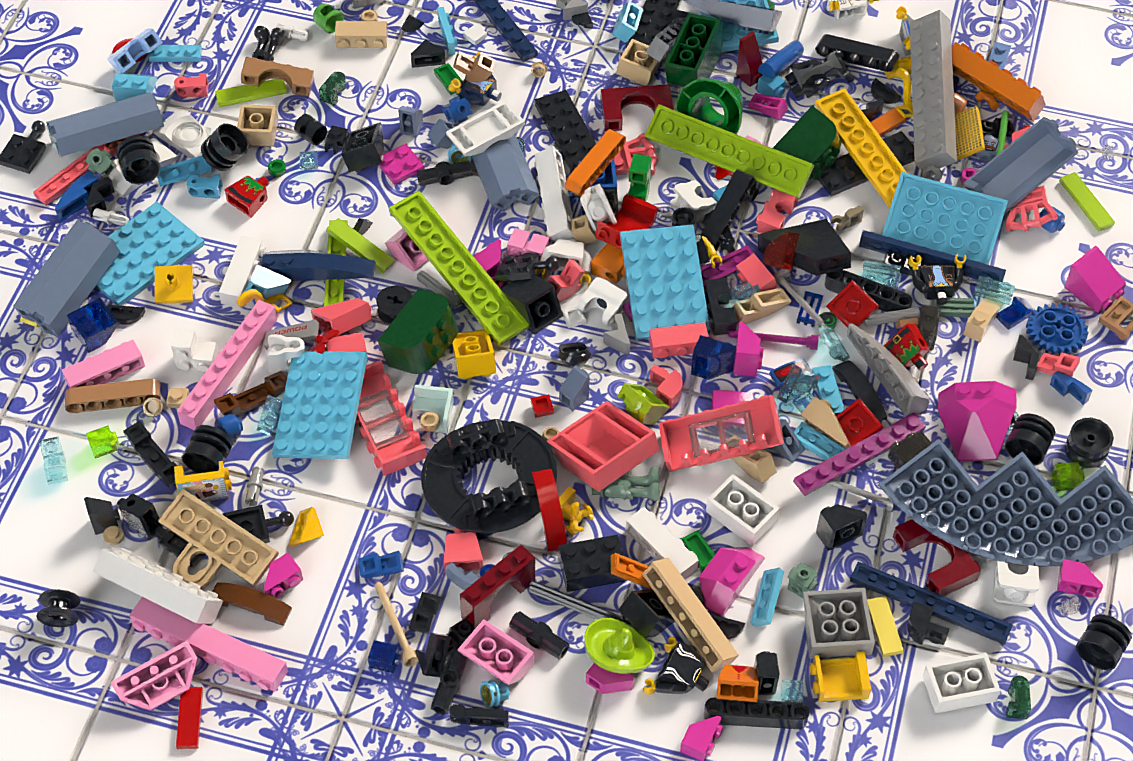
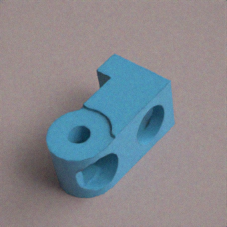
(205, 186)

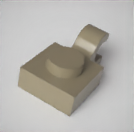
(851, 217)

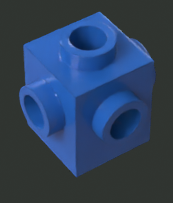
(457, 110)

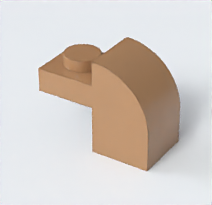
(475, 69)

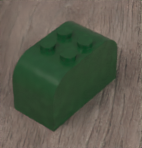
(694, 50)
(812, 140)
(419, 333)

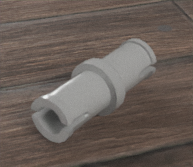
(254, 486)

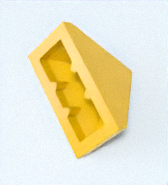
(306, 527)

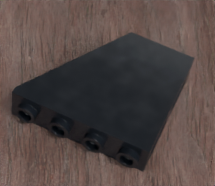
(817, 249)

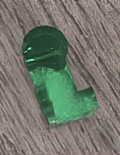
(332, 87)
(1020, 702)

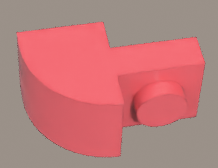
(1063, 364)

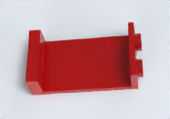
(633, 215)

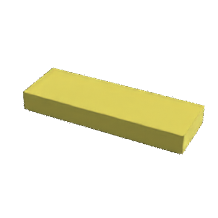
(884, 626)

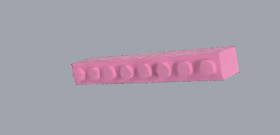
(227, 365)
(210, 644)

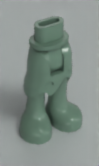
(622, 487)

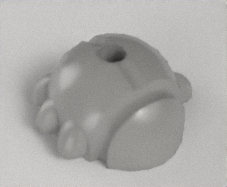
(931, 171)

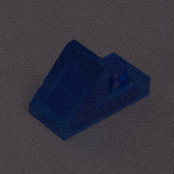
(1015, 313)

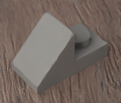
(572, 7)
(618, 337)

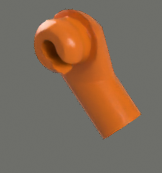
(991, 101)

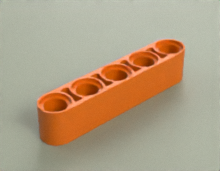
(595, 162)

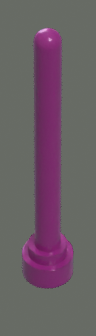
(810, 341)

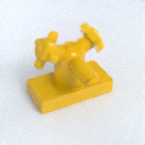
(571, 511)

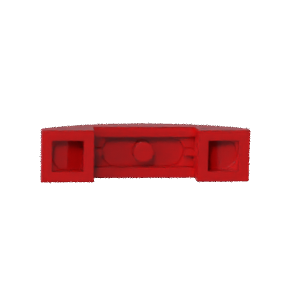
(550, 509)

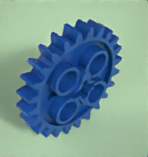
(1057, 329)

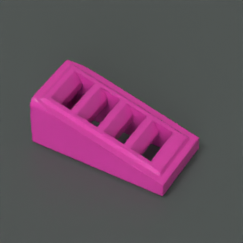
(777, 111)

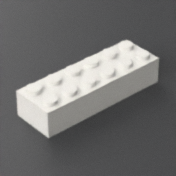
(157, 585)

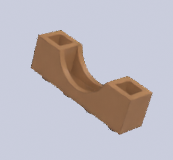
(257, 71)

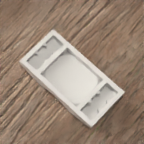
(485, 129)
(184, 133)
(123, 187)

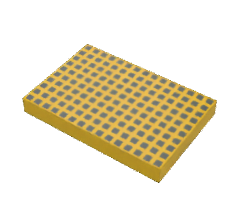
(968, 133)

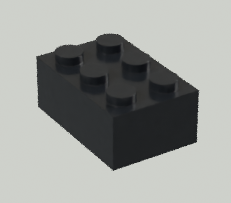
(589, 562)

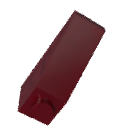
(748, 60)

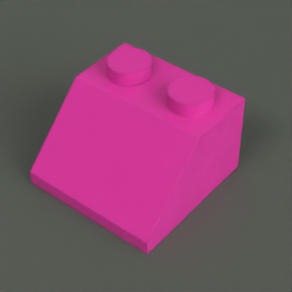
(748, 352)

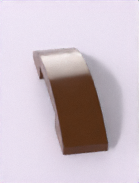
(253, 398)
(253, 601)

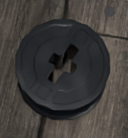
(391, 302)
(58, 608)

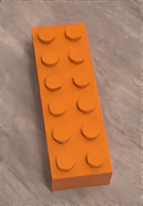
(997, 82)

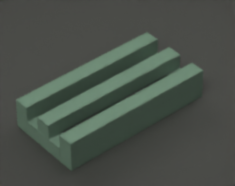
(952, 306)

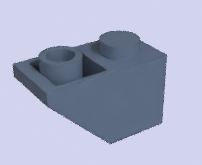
(575, 388)

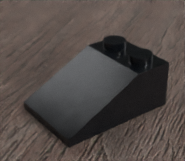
(364, 148)

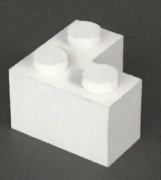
(190, 353)

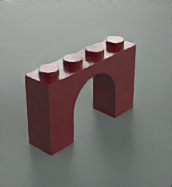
(616, 99)
(514, 569)
(955, 575)

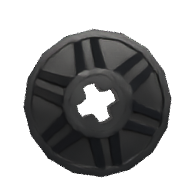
(224, 147)
(138, 160)
(1031, 436)
(206, 449)
(1103, 642)

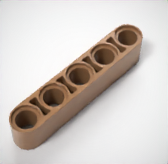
(111, 395)

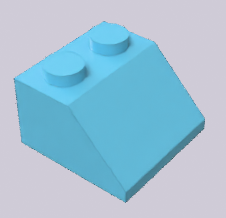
(130, 85)

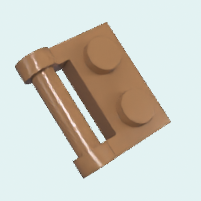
(1116, 315)

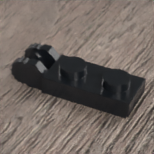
(478, 716)

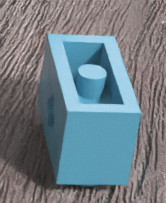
(627, 21)

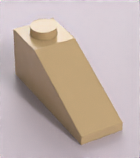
(981, 319)
(824, 419)
(757, 465)

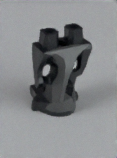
(821, 69)

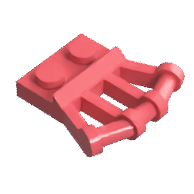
(623, 158)
(1033, 201)

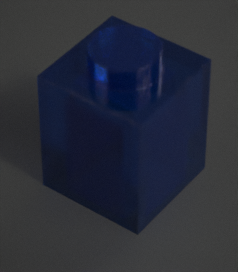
(384, 656)

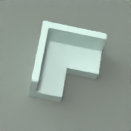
(435, 400)

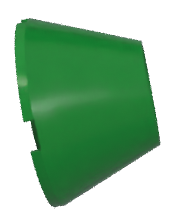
(695, 102)

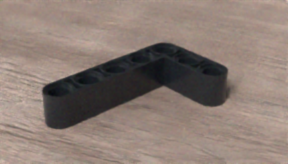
(739, 187)

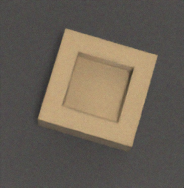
(176, 397)

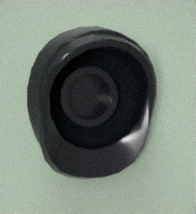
(574, 354)

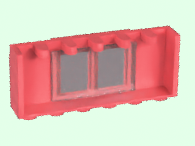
(385, 423)
(721, 433)

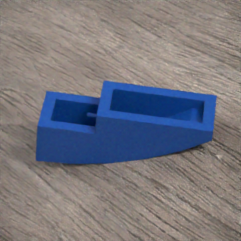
(75, 196)

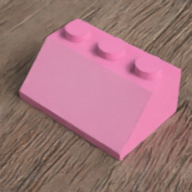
(405, 250)
(497, 653)

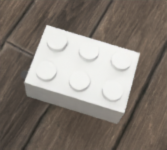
(742, 510)
(961, 683)

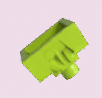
(642, 403)

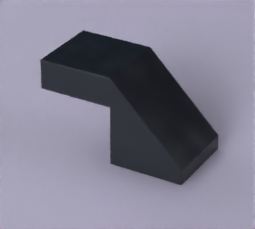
(97, 194)
(1026, 354)

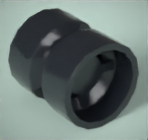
(310, 129)
(683, 216)

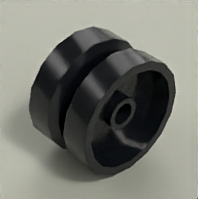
(1089, 442)

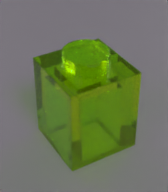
(102, 441)
(1067, 476)

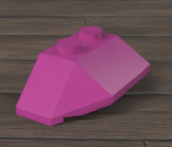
(727, 577)

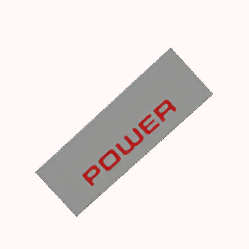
(305, 331)

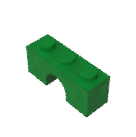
(640, 176)

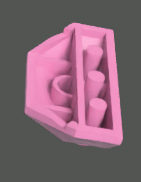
(158, 678)

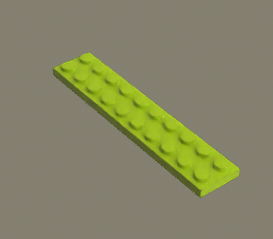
(729, 151)
(459, 268)

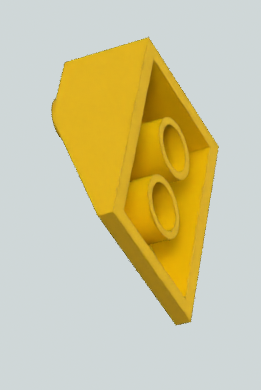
(474, 354)

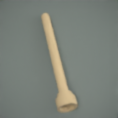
(408, 655)

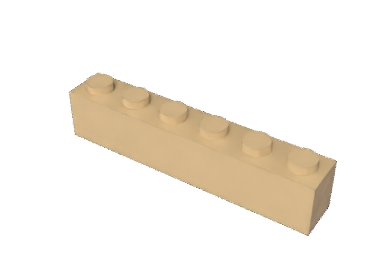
(690, 614)

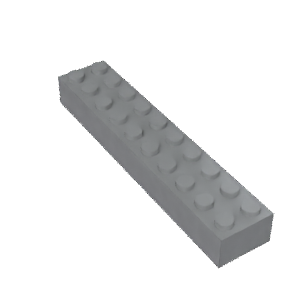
(932, 91)

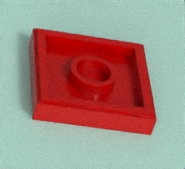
(852, 305)
(858, 422)

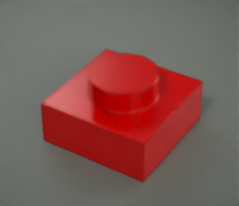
(542, 406)

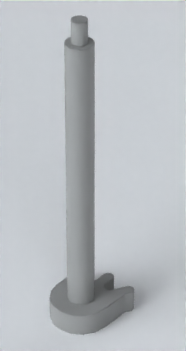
(782, 278)
(890, 504)

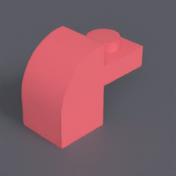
(568, 282)
(669, 385)

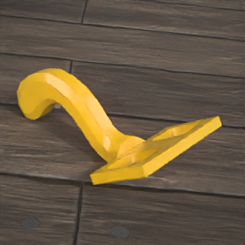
(903, 74)
(251, 294)

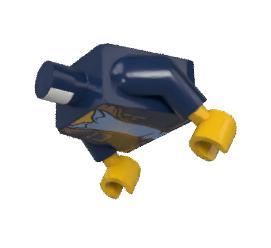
(476, 92)

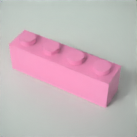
(105, 366)

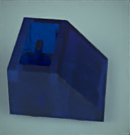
(93, 324)
(712, 358)

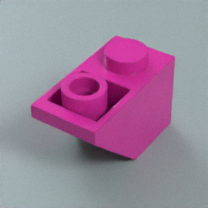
(490, 258)
(282, 575)
(1078, 579)
(607, 681)
(700, 738)

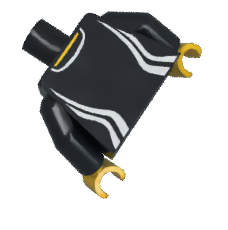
(679, 672)

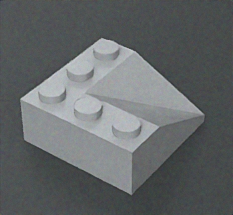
(838, 623)

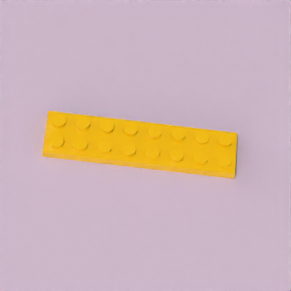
(863, 143)

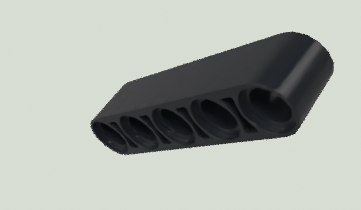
(858, 52)
(886, 297)
(765, 708)

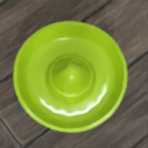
(617, 646)

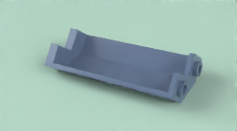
(105, 123)
(1024, 163)
(506, 174)
(67, 277)

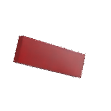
(189, 719)

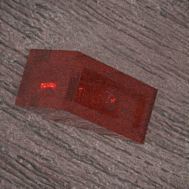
(781, 251)

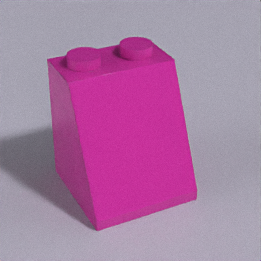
(1095, 280)

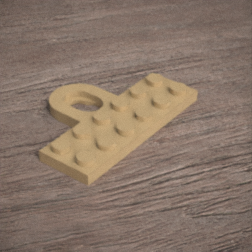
(218, 538)

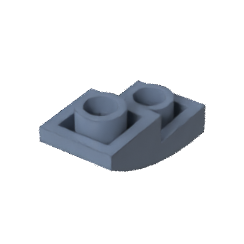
(458, 576)

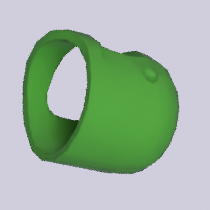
(326, 17)

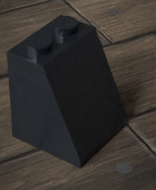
(534, 301)

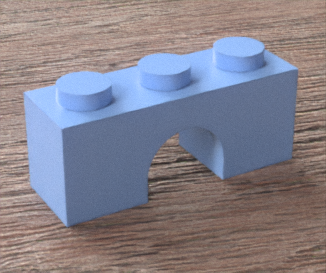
(130, 52)

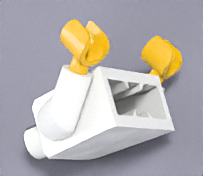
(848, 8)
(565, 251)

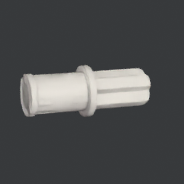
(292, 32)
(110, 217)

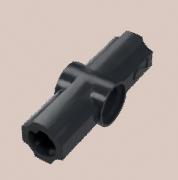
(444, 173)
(539, 635)
(446, 692)

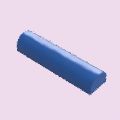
(781, 59)

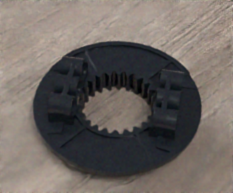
(479, 441)

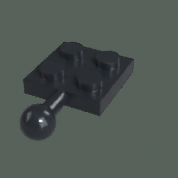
(24, 152)
(523, 266)
(254, 521)

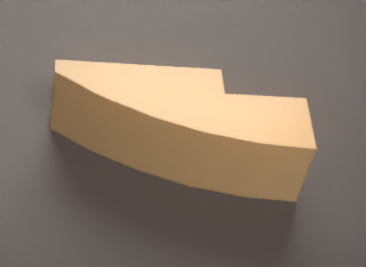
(760, 305)

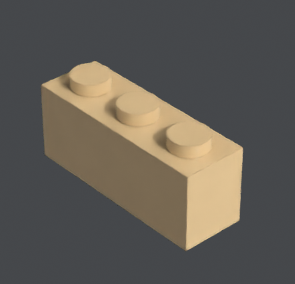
(361, 34)

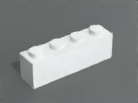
(245, 258)
(661, 542)

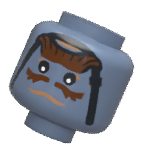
(991, 149)

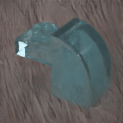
(54, 460)

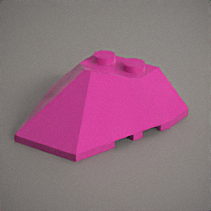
(977, 418)

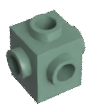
(100, 162)
(802, 579)

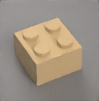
(637, 64)
(258, 124)

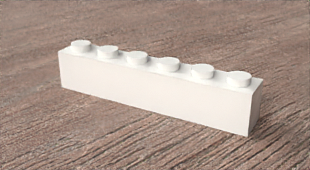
(554, 195)

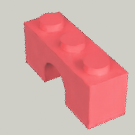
(771, 218)

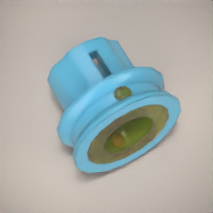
(456, 156)
(493, 693)

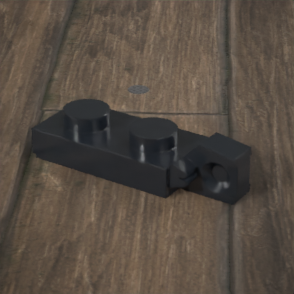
(175, 544)

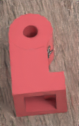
(192, 86)

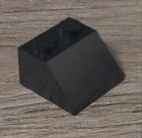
(840, 525)
(646, 613)

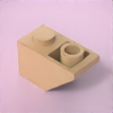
(583, 230)

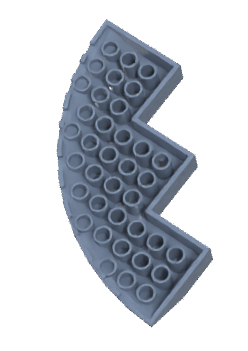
(1013, 520)

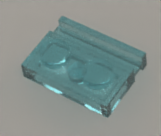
(882, 273)
(994, 290)

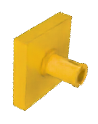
(173, 284)

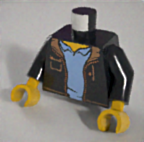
(937, 281)

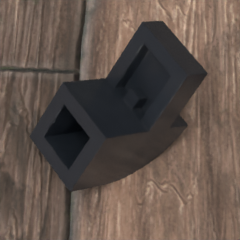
(921, 627)

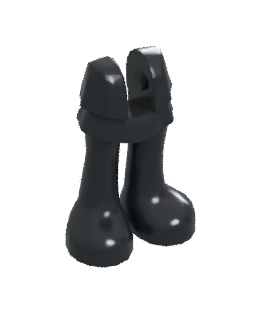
(263, 36)

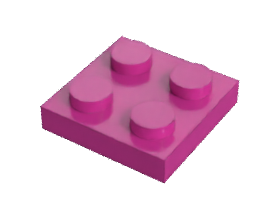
(400, 164)

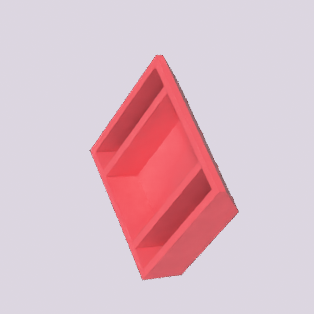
(603, 445)

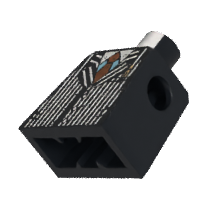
(139, 515)

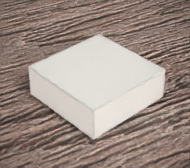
(475, 34)
(573, 317)

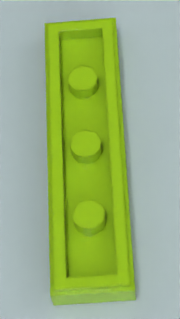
(248, 92)
(1087, 201)
(359, 245)

